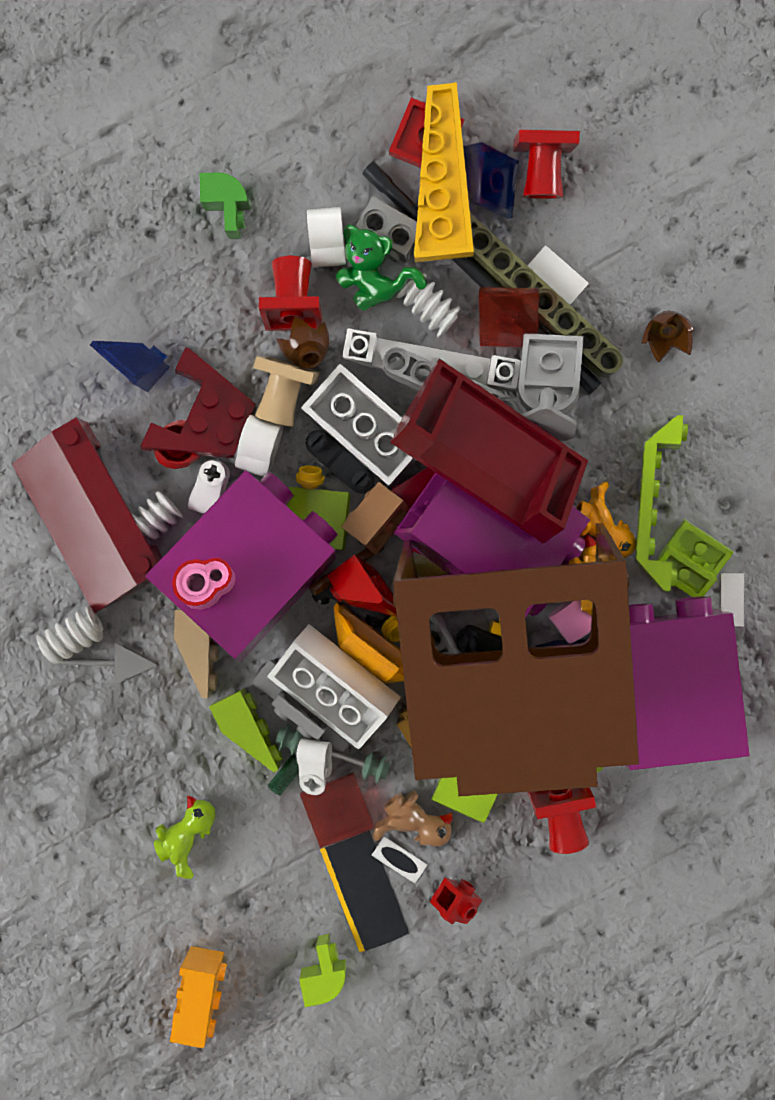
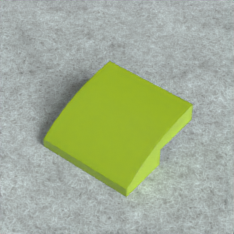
(330, 505)
(695, 557)
(474, 806)

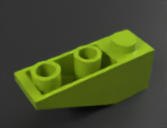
(241, 724)

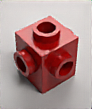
(456, 901)

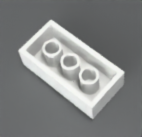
(359, 424)
(334, 687)

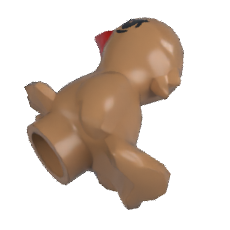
(408, 816)

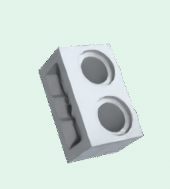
(393, 224)

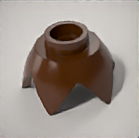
(668, 331)
(305, 346)

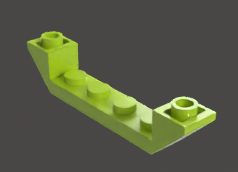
(669, 438)

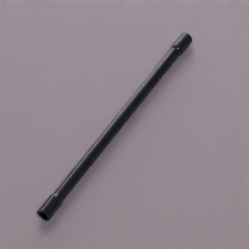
(385, 185)

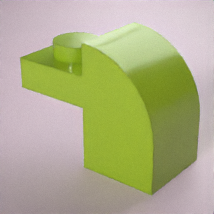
(323, 981)

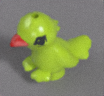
(178, 839)

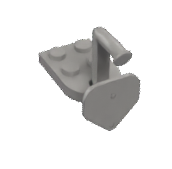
(549, 373)

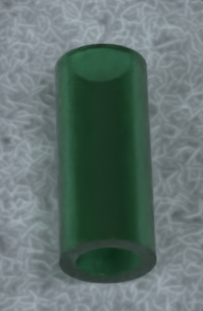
(284, 776)

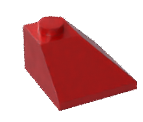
(361, 586)

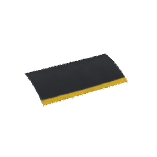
(364, 892)

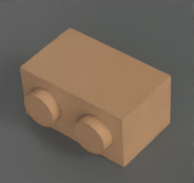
(376, 518)

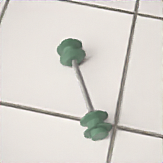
(371, 765)

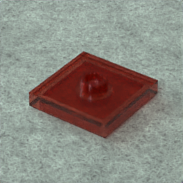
(507, 315)
(338, 810)

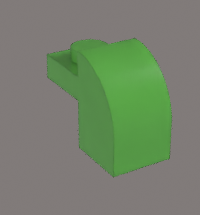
(225, 193)

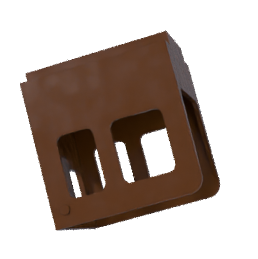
(519, 712)

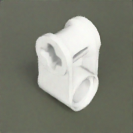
(207, 491)
(314, 764)

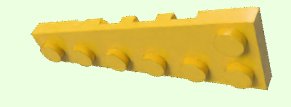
(443, 201)

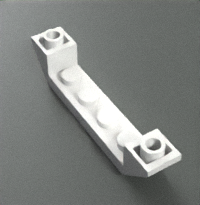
(369, 351)

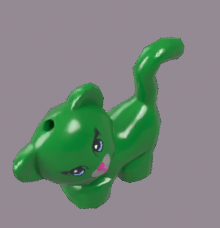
(366, 253)

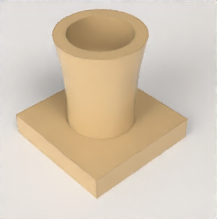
(282, 389)

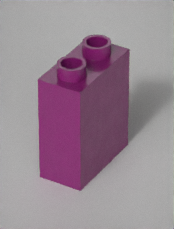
(471, 538)
(266, 548)
(686, 685)

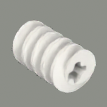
(431, 305)
(157, 516)
(71, 638)

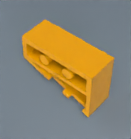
(198, 997)

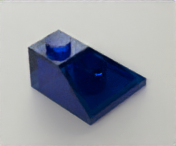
(491, 178)
(135, 361)

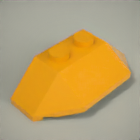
(367, 646)

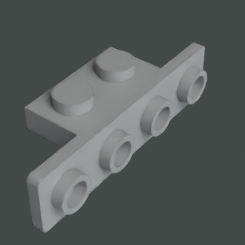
(289, 708)

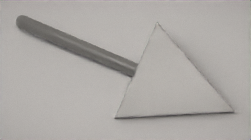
(126, 663)

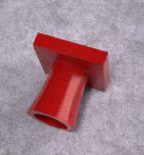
(544, 160)
(292, 298)
(564, 818)

